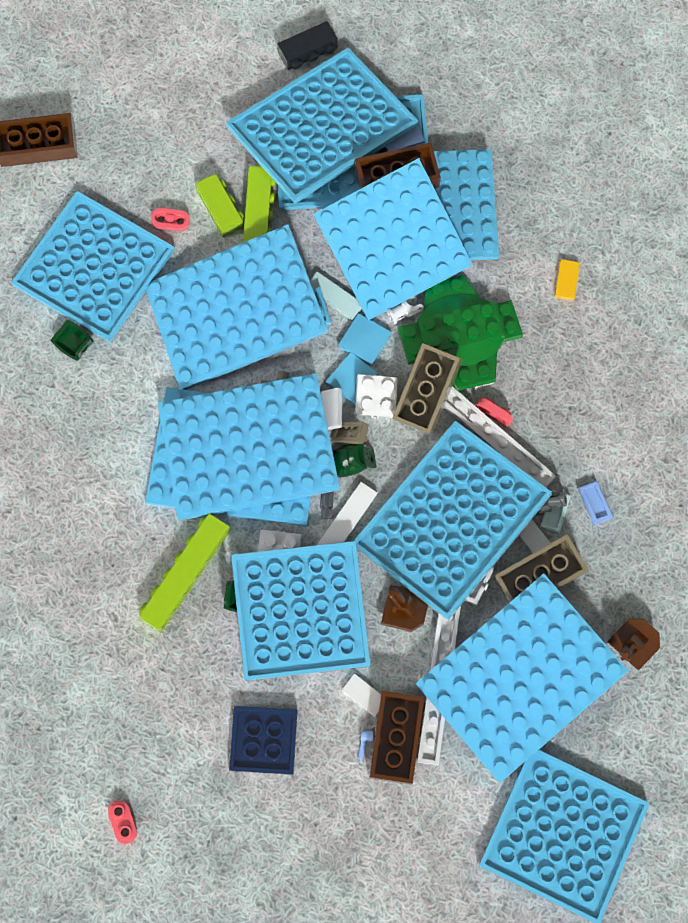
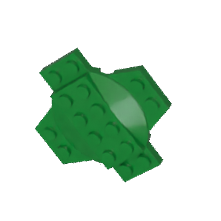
(463, 326)

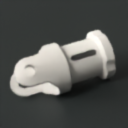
(404, 310)

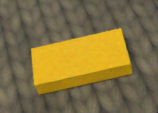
(567, 279)

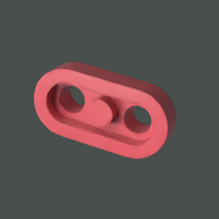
(171, 218)
(499, 414)
(123, 821)

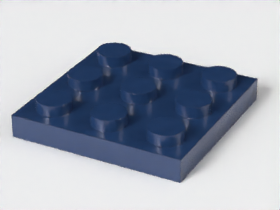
(263, 740)

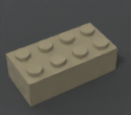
(427, 388)
(557, 561)

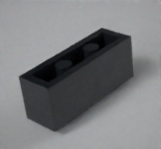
(307, 45)

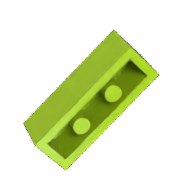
(220, 205)

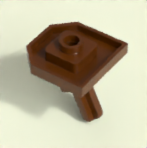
(403, 610)
(636, 641)

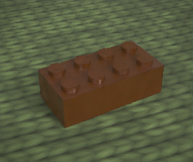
(37, 139)
(376, 166)
(396, 738)

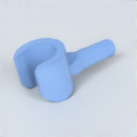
(366, 736)

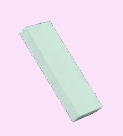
(336, 296)

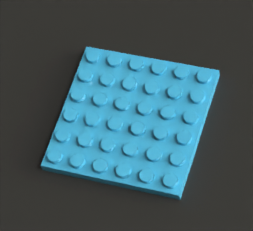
(393, 239)
(93, 266)
(300, 610)
(564, 835)

